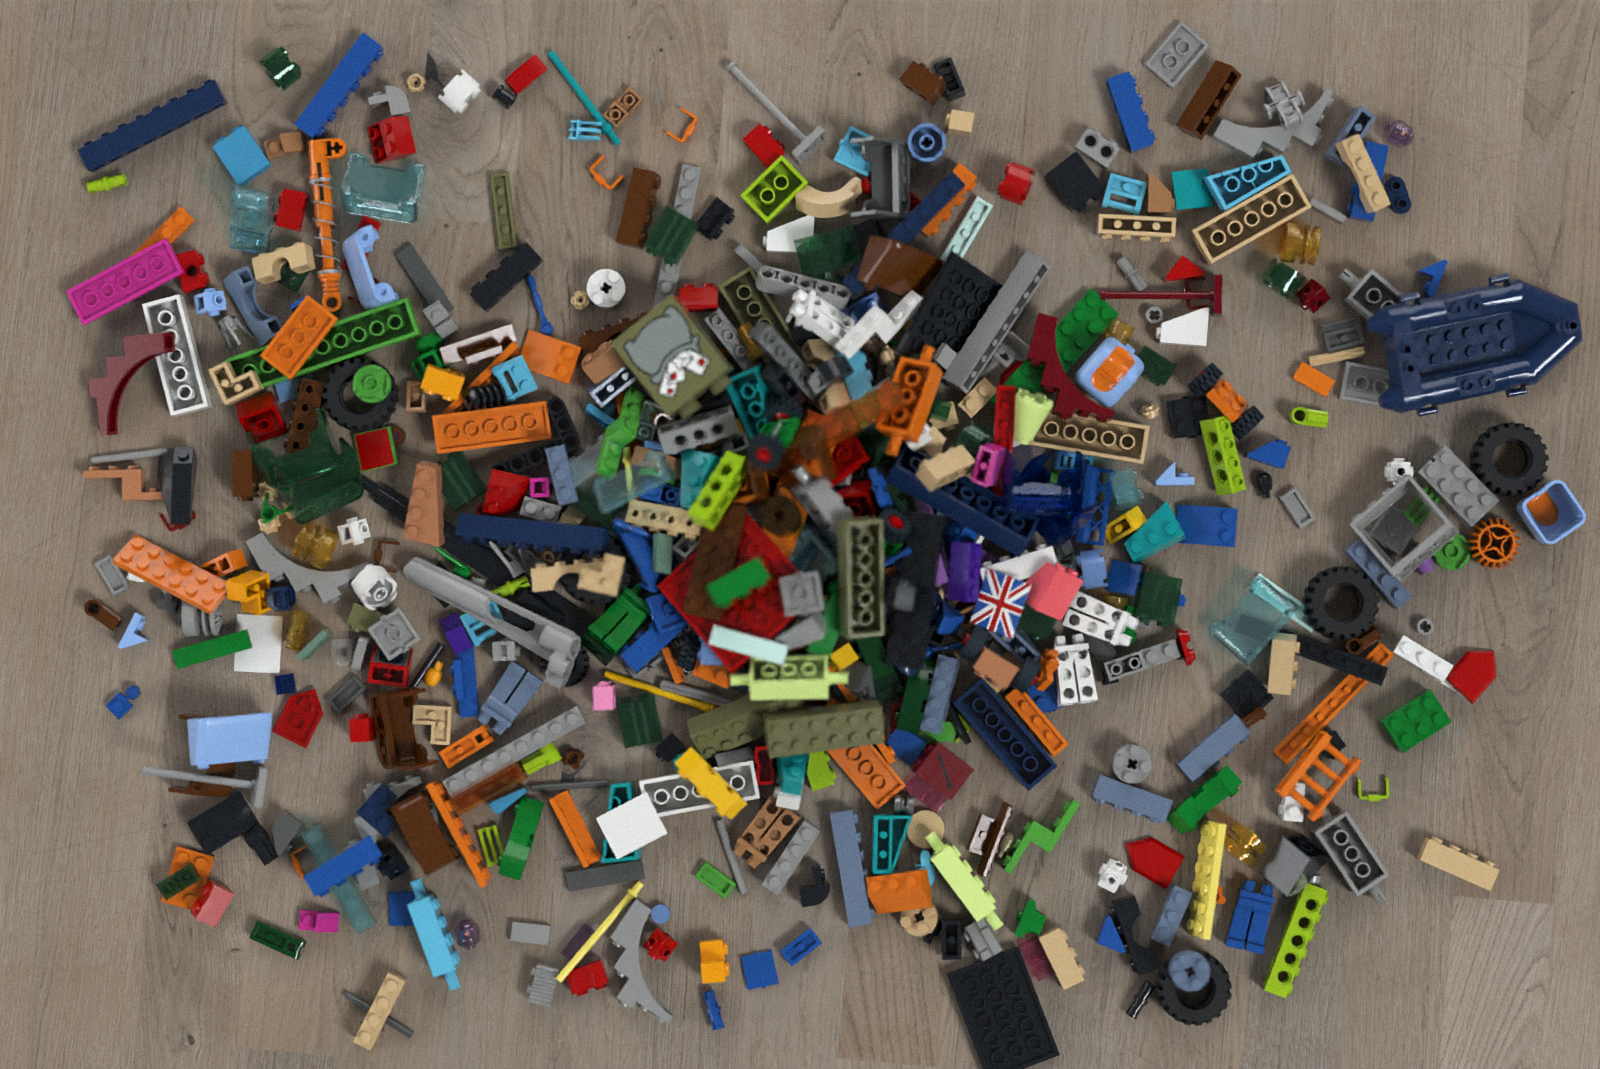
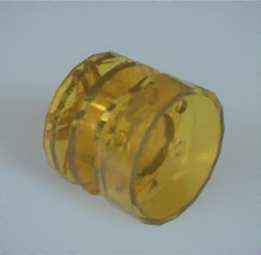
(1301, 244)
(315, 545)

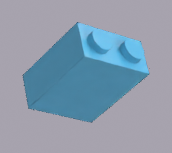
(242, 155)

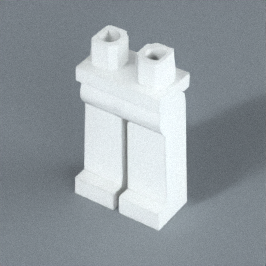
(820, 317)
(1114, 618)
(1074, 672)

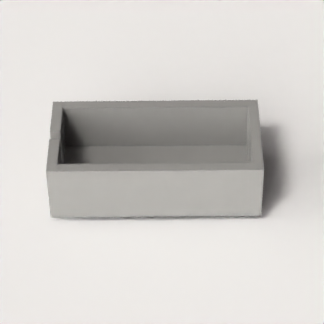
(1456, 486)

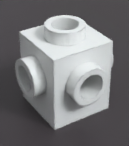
(1391, 470)
(354, 531)
(1112, 875)

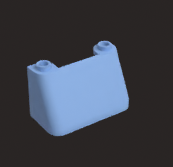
(354, 250)
(229, 739)

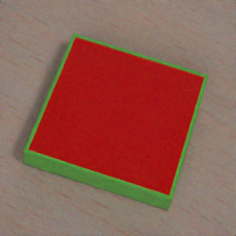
(376, 449)

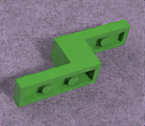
(620, 432)
(1040, 835)

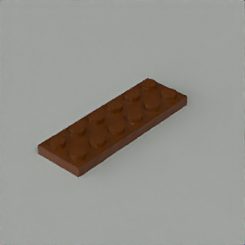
(713, 560)

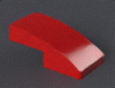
(526, 74)

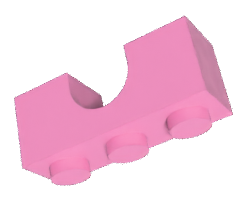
(605, 696)

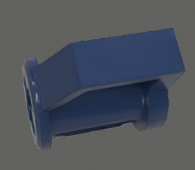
(281, 598)

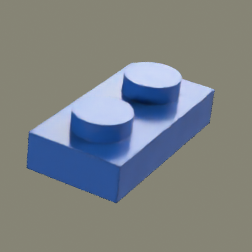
(801, 946)

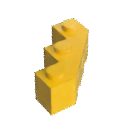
(710, 783)

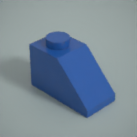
(1272, 454)
(958, 533)

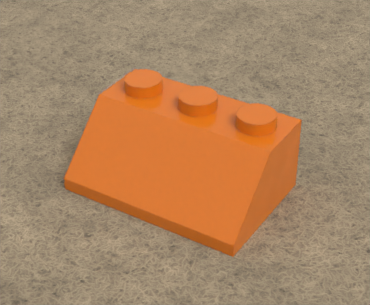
(900, 891)

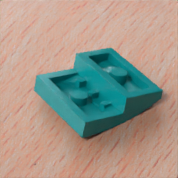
(1190, 189)

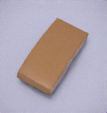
(623, 107)

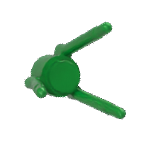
(460, 569)

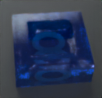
(285, 684)

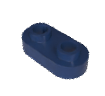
(1397, 195)

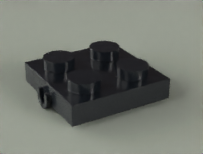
(1185, 416)
(1246, 694)

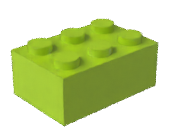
(774, 190)

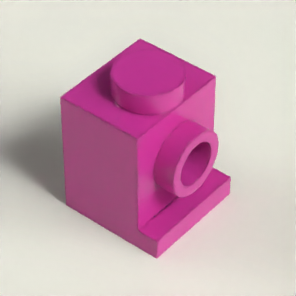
(540, 487)

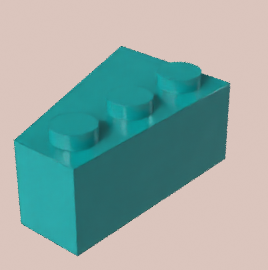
(695, 473)
(1155, 535)
(791, 772)
(886, 840)

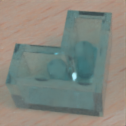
(1124, 489)

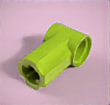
(1309, 417)
(543, 757)

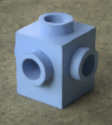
(210, 302)

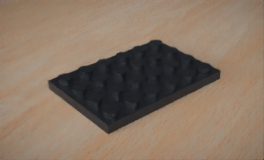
(949, 309)
(1003, 1012)

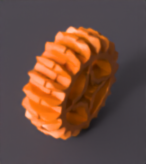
(1480, 550)

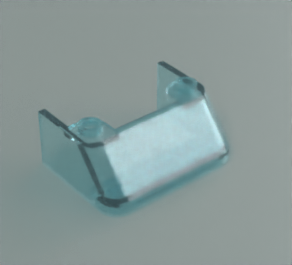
(633, 481)

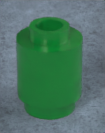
(428, 342)

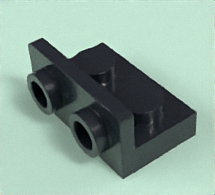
(714, 219)

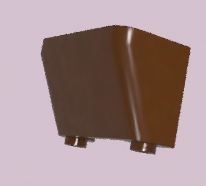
(897, 267)

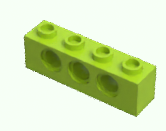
(1222, 455)
(727, 480)

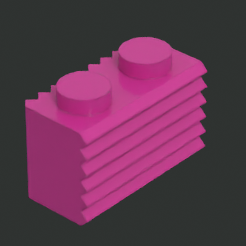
(988, 464)

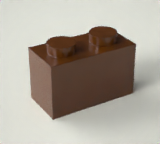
(923, 83)

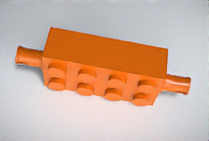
(919, 384)

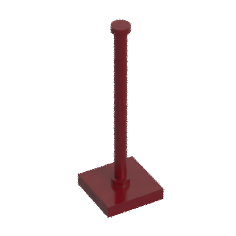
(1214, 295)

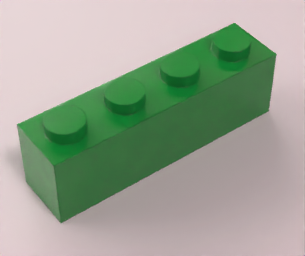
(831, 617)

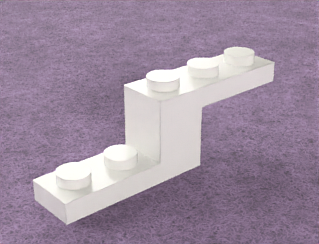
(880, 324)
(1425, 660)

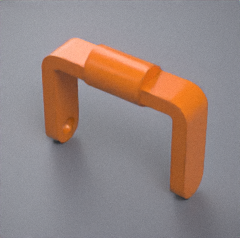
(689, 130)
(599, 179)
(296, 863)

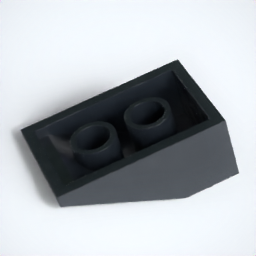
(223, 823)

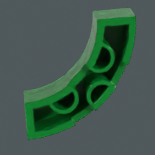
(1204, 798)
(521, 838)

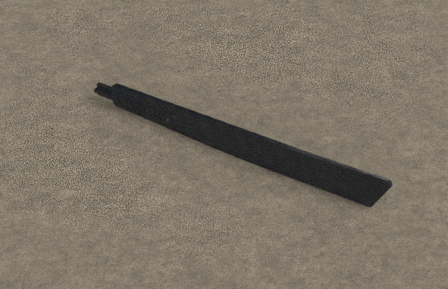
(481, 558)

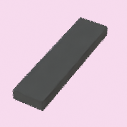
(422, 277)
(605, 875)

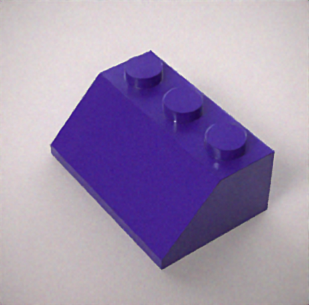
(964, 571)

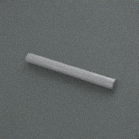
(129, 456)
(731, 856)

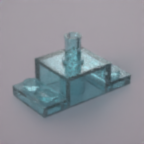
(251, 219)

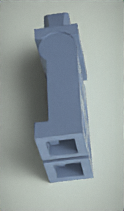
(508, 711)

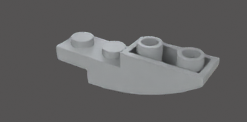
(1142, 659)

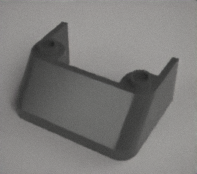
(888, 177)

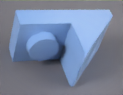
(1168, 477)
(131, 635)

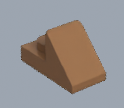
(284, 145)
(416, 399)

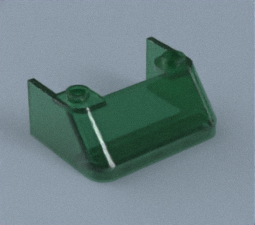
(302, 464)
(323, 492)

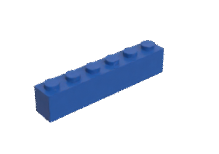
(339, 86)

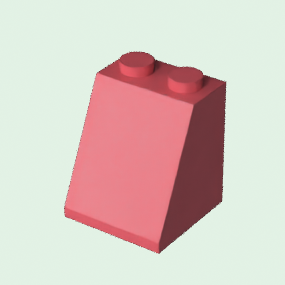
(1053, 589)

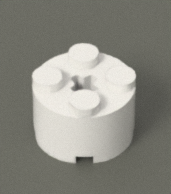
(460, 91)
(598, 281)
(374, 587)

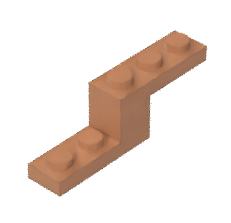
(132, 482)

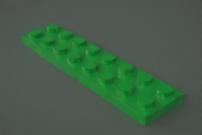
(1073, 338)

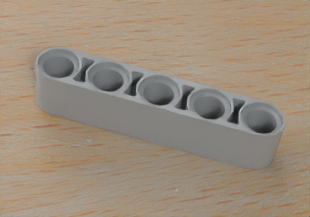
(787, 283)

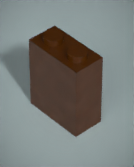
(245, 475)

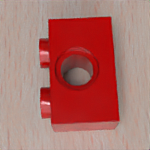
(200, 280)

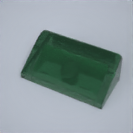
(292, 279)
(596, 649)

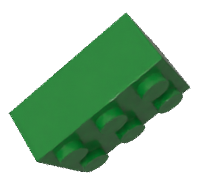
(737, 583)
(1414, 720)

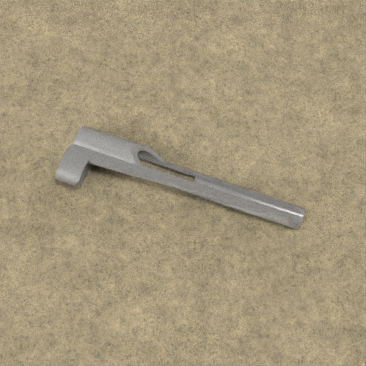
(546, 639)

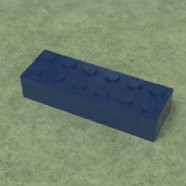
(1004, 734)

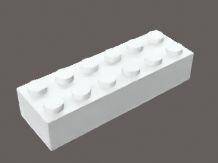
(181, 369)
(676, 795)

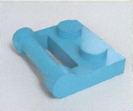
(1125, 188)
(520, 375)
(472, 624)

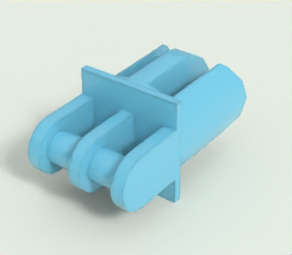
(582, 130)
(925, 864)

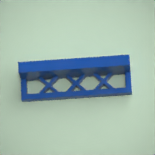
(1089, 498)

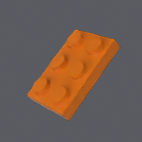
(203, 864)

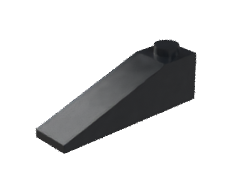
(177, 482)

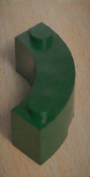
(914, 698)

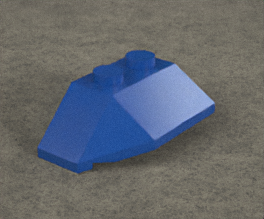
(640, 552)

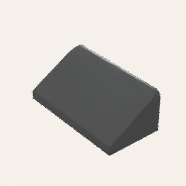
(732, 757)

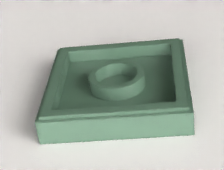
(314, 645)

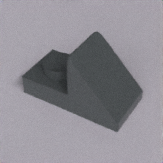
(861, 680)

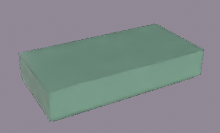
(662, 553)

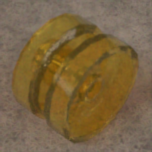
(1243, 843)

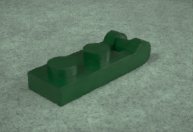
(277, 939)

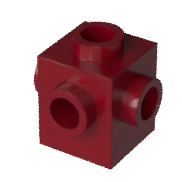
(1312, 296)

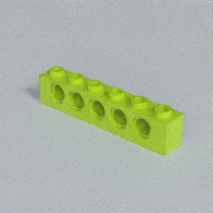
(1285, 944)

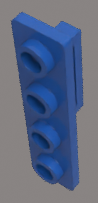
(465, 683)

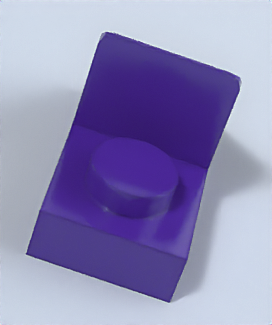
(455, 633)

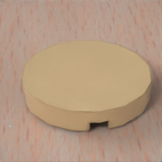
(922, 824)

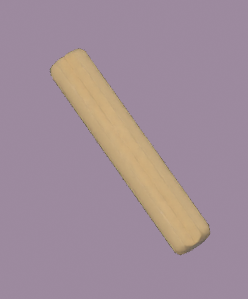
(1336, 356)

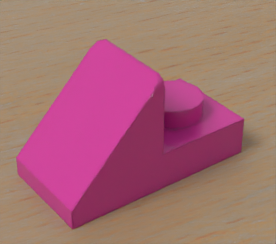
(319, 921)

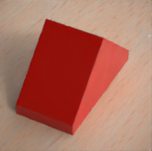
(1183, 270)

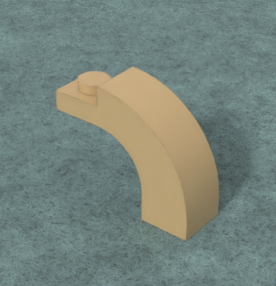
(828, 204)

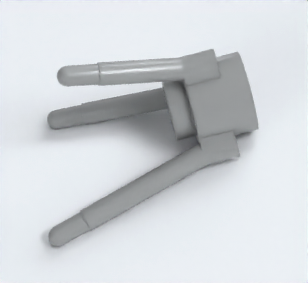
(229, 327)
(515, 567)

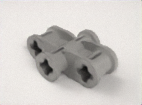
(1284, 105)

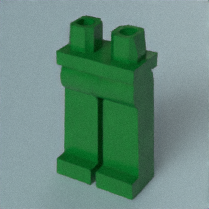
(621, 620)

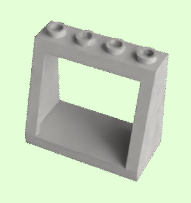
(1421, 552)

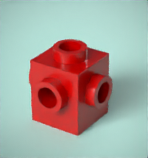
(660, 945)

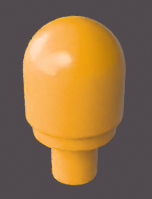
(434, 674)

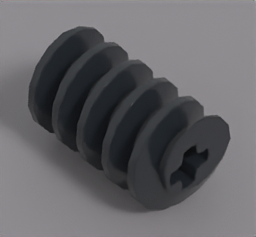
(484, 396)

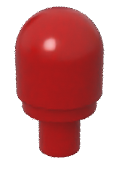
(866, 185)

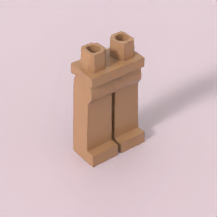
(761, 845)

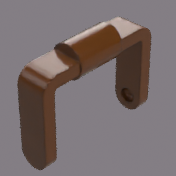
(378, 553)

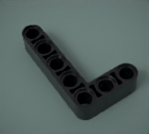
(561, 440)

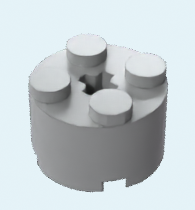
(1141, 766)

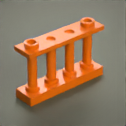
(1299, 773)

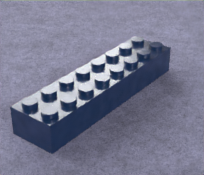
(965, 503)

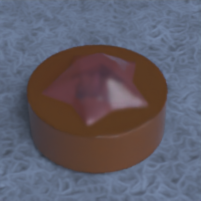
(399, 435)

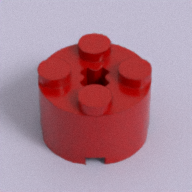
(1016, 184)

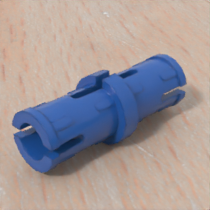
(713, 1010)

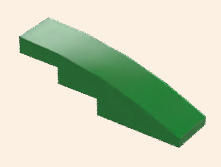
(212, 649)

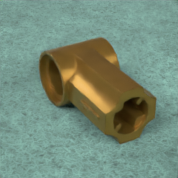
(752, 352)

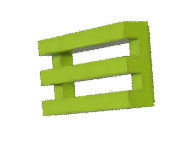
(484, 846)

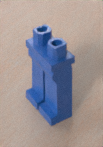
(1260, 906)

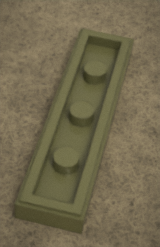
(503, 211)

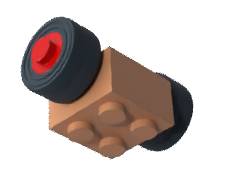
(995, 667)

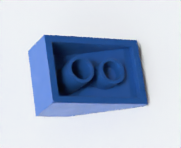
(1208, 525)

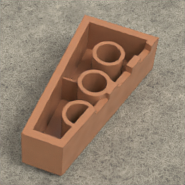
(425, 514)

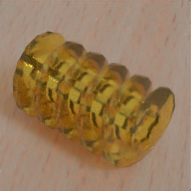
(296, 630)

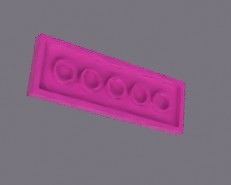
(125, 282)

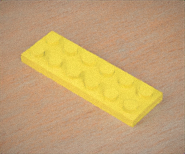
(1206, 879)

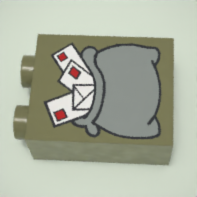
(674, 358)

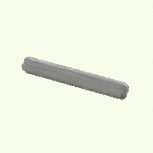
(695, 693)

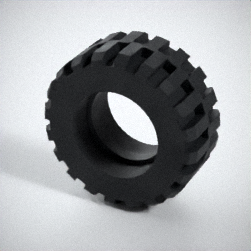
(339, 411)
(1534, 454)
(571, 580)
(1366, 601)
(1201, 1012)

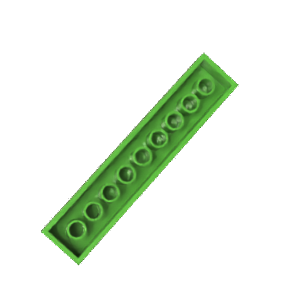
(345, 341)

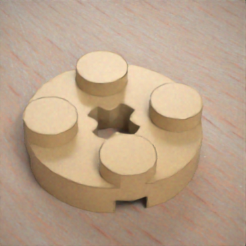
(925, 926)

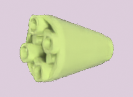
(1029, 414)

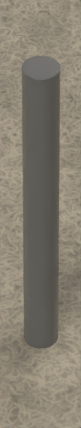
(570, 785)
(390, 1021)

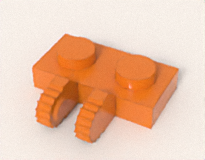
(1048, 665)

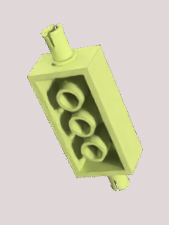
(798, 679)
(962, 881)

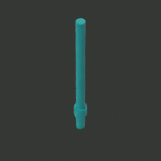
(606, 127)

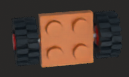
(1226, 400)
(715, 674)

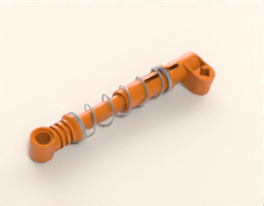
(324, 215)

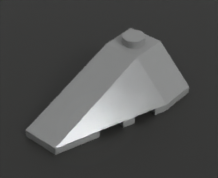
(802, 631)

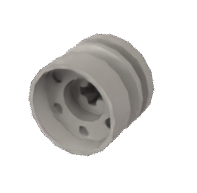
(195, 619)

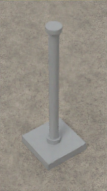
(808, 144)
(256, 785)

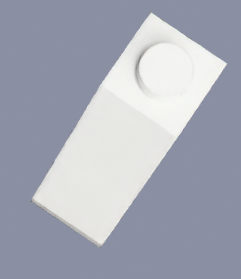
(782, 238)
(1185, 330)

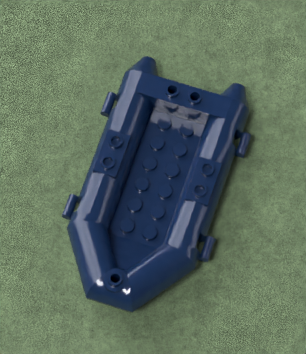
(1472, 343)

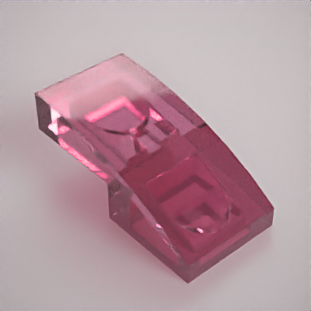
(926, 793)
(1037, 958)

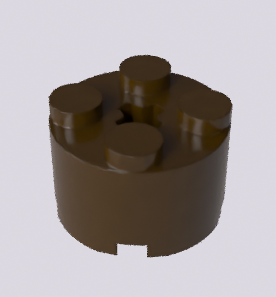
(785, 526)

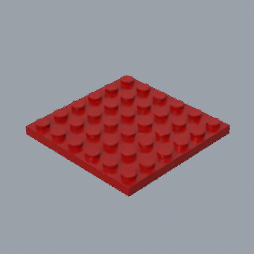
(756, 614)

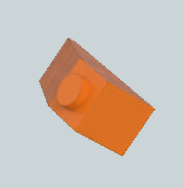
(226, 563)

